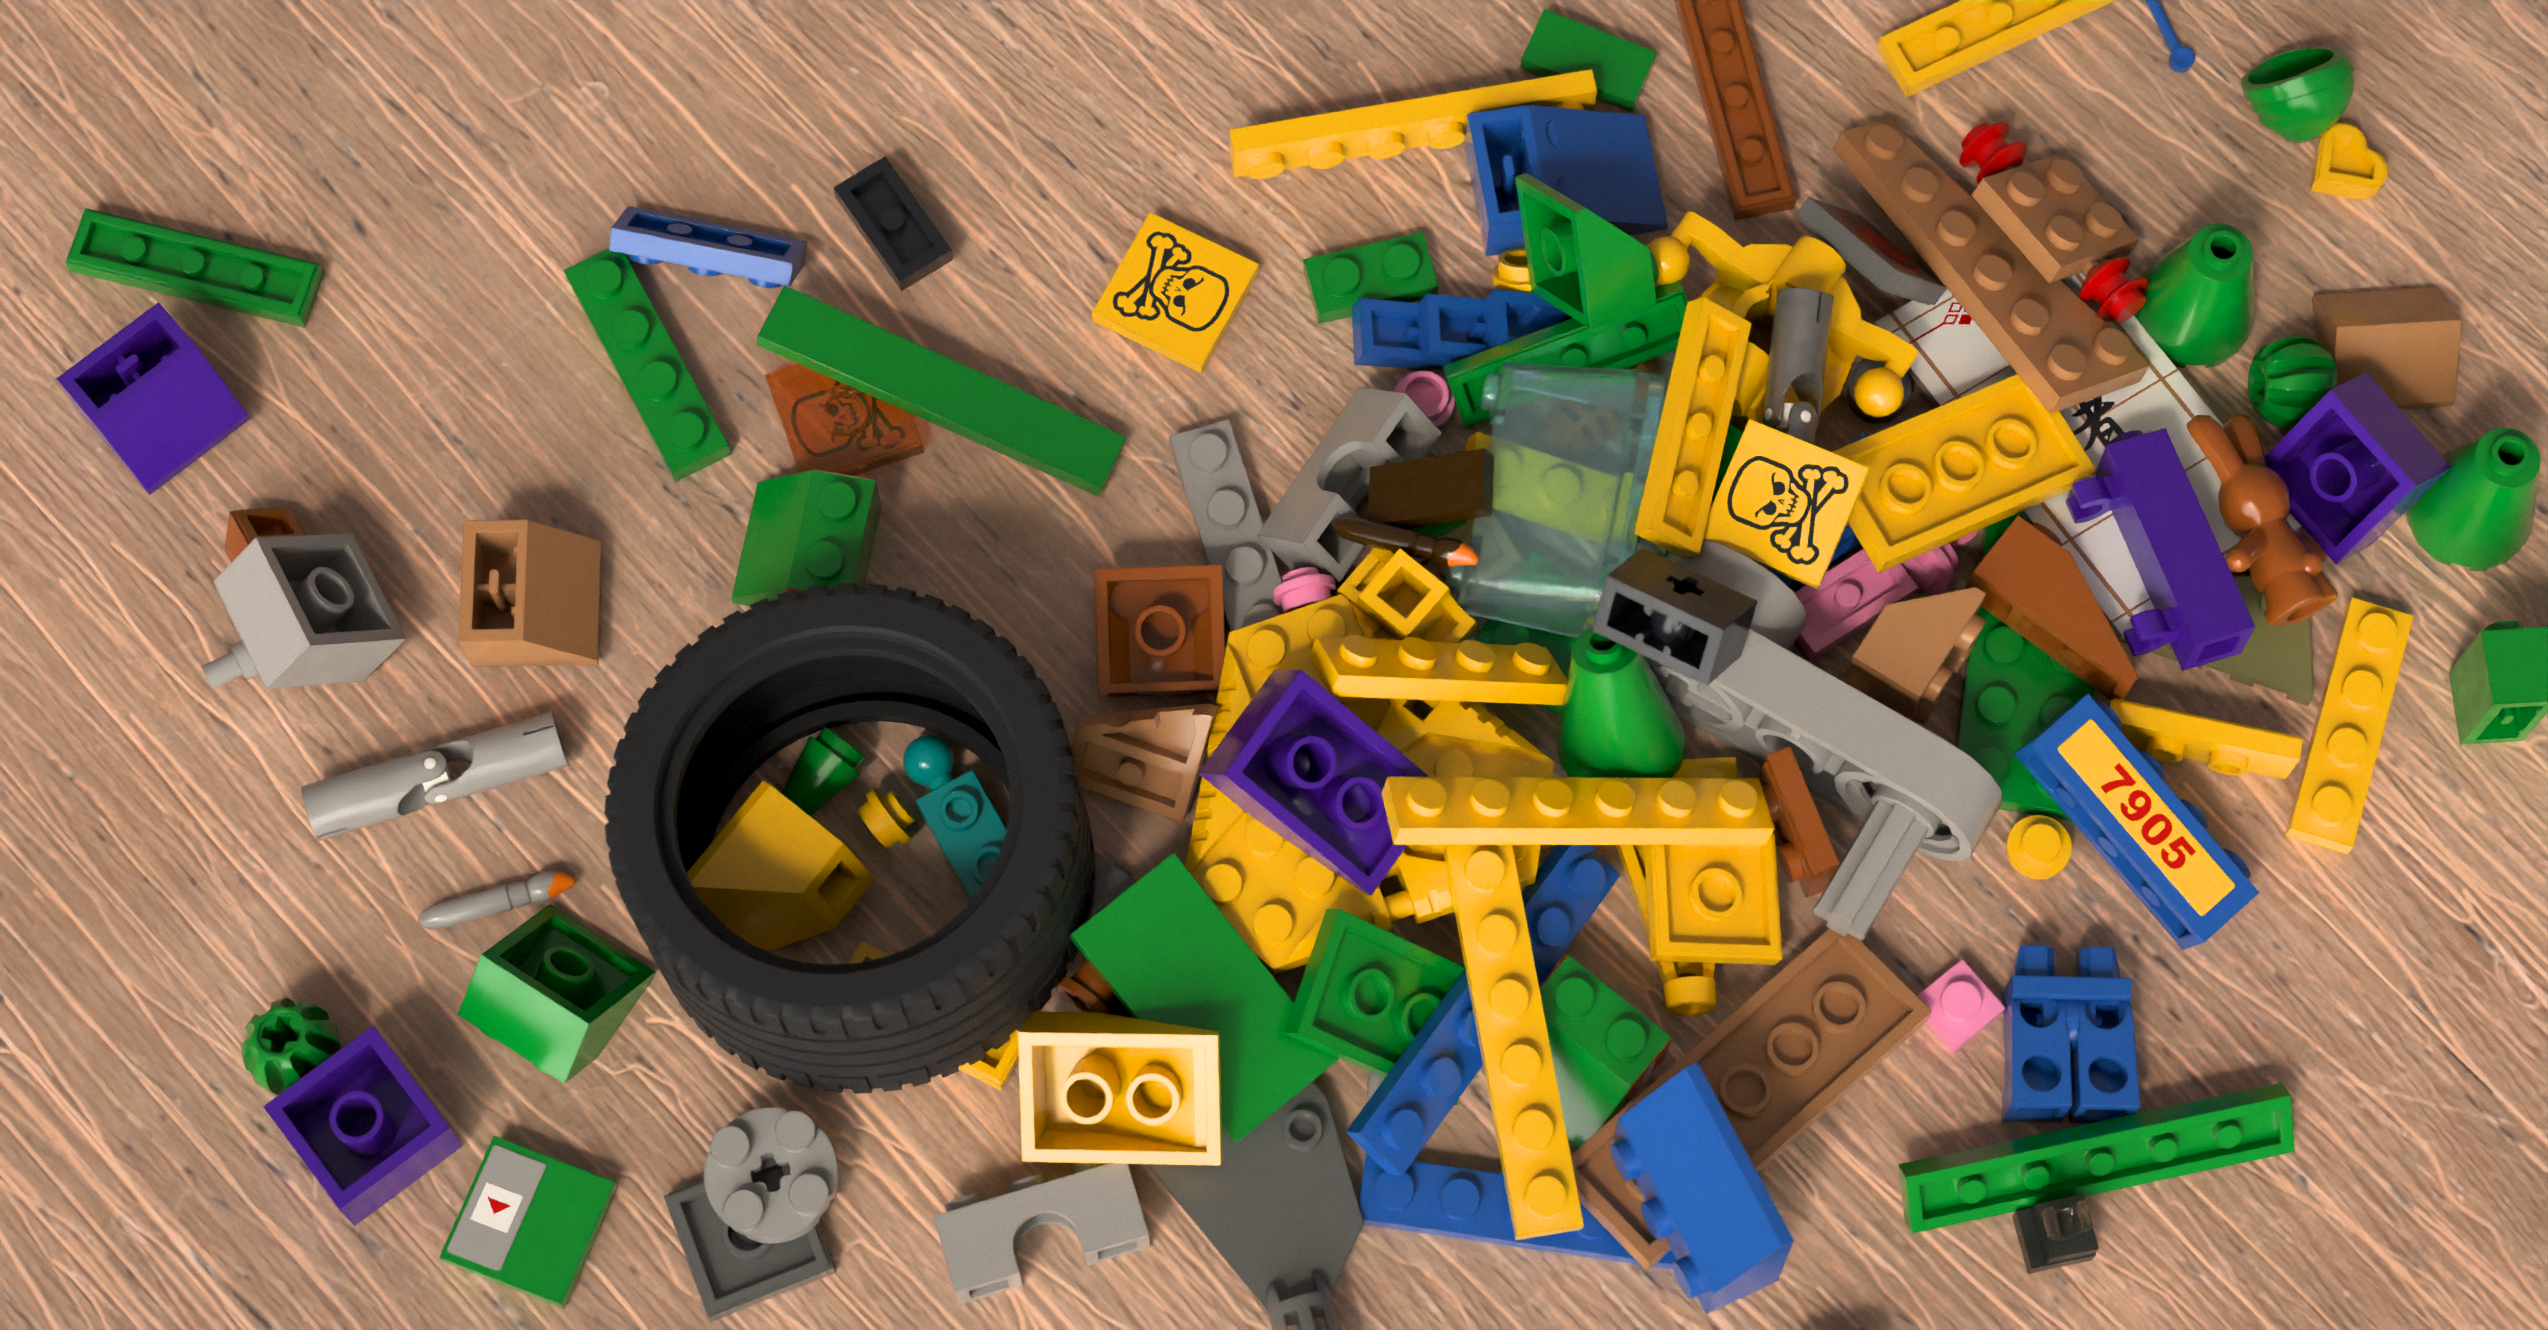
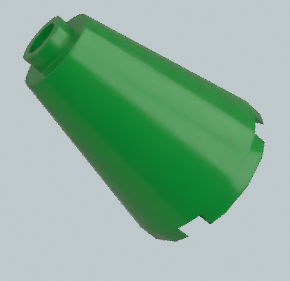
(2201, 297)
(2482, 504)
(1616, 715)

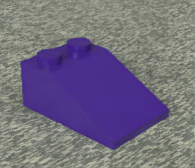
(1313, 776)

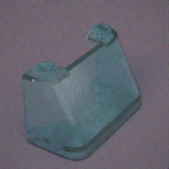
(1565, 492)

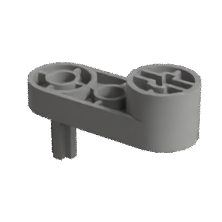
(1850, 748)

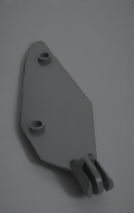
(1280, 1198)

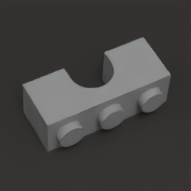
(1369, 432)
(984, 1235)

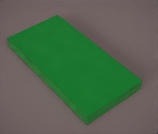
(1185, 965)

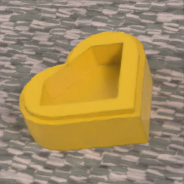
(2346, 165)

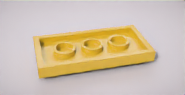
(1960, 471)

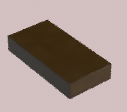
(1432, 489)

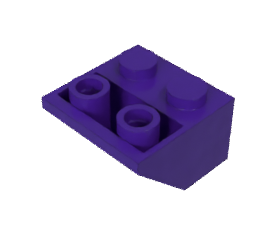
(153, 398)

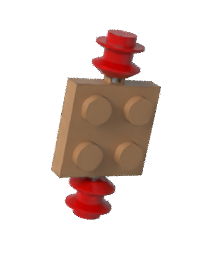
(2055, 219)

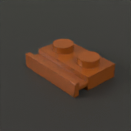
(1806, 846)

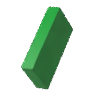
(1570, 46)

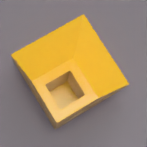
(777, 873)

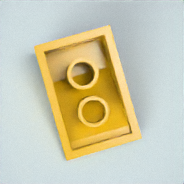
(1118, 1090)

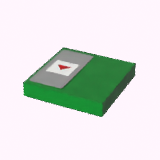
(528, 1222)

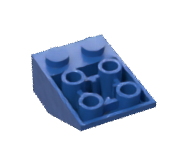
(1583, 154)

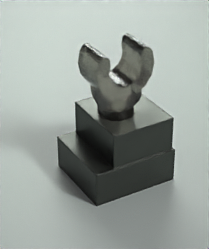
(2056, 1234)

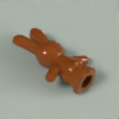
(2256, 508)

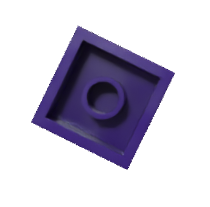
(2354, 467)
(363, 1126)

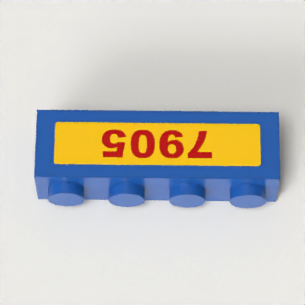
(2137, 821)

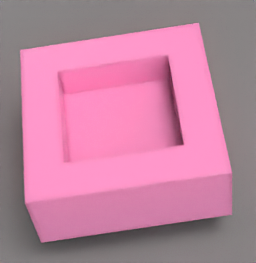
(1960, 1006)

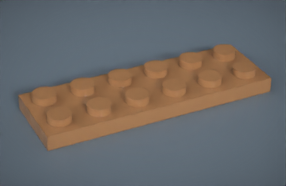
(1771, 1068)

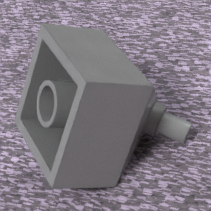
(304, 613)

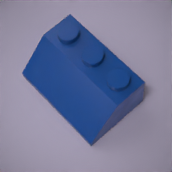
(1701, 1192)

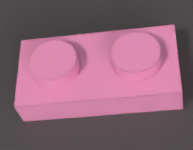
(1849, 601)

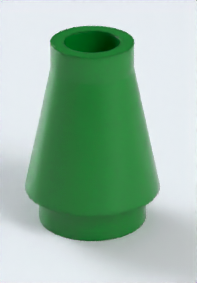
(822, 771)

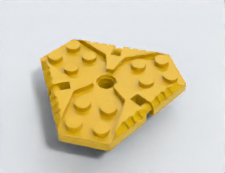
(1275, 889)

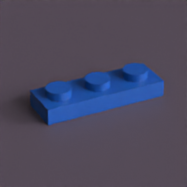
(708, 247)

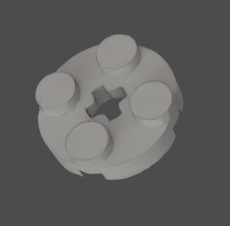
(804, 1193)

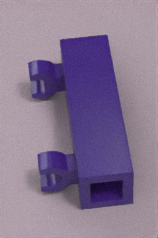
(2172, 549)

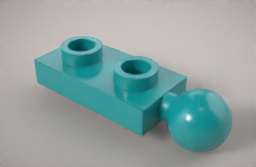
(955, 812)

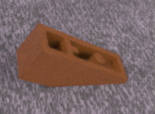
(2045, 599)

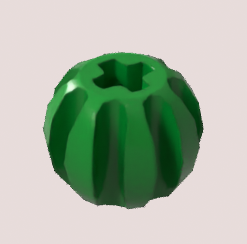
(2290, 379)
(288, 1043)

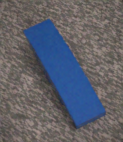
(1444, 327)

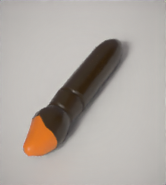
(1444, 551)

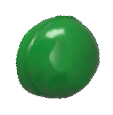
(2300, 91)

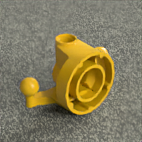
(1748, 287)

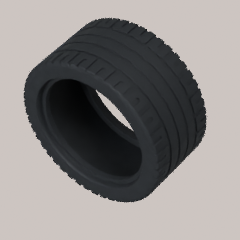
(827, 664)

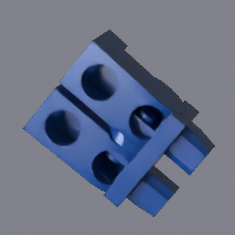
(2068, 1039)

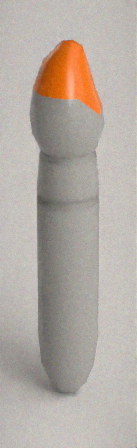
(500, 899)

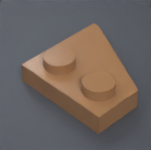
(1145, 756)

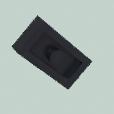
(893, 223)

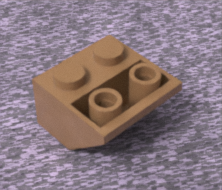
(529, 595)
(1916, 651)

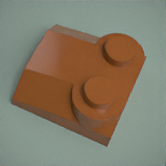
(1159, 630)

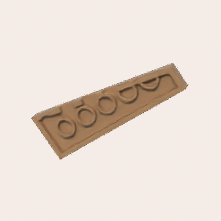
(2034, 324)

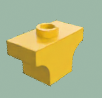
(1406, 599)

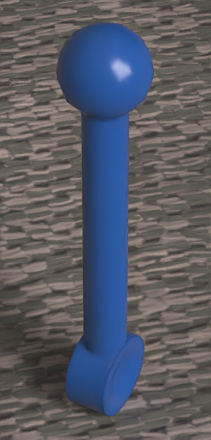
(2181, 56)

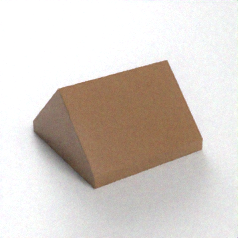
(2396, 336)

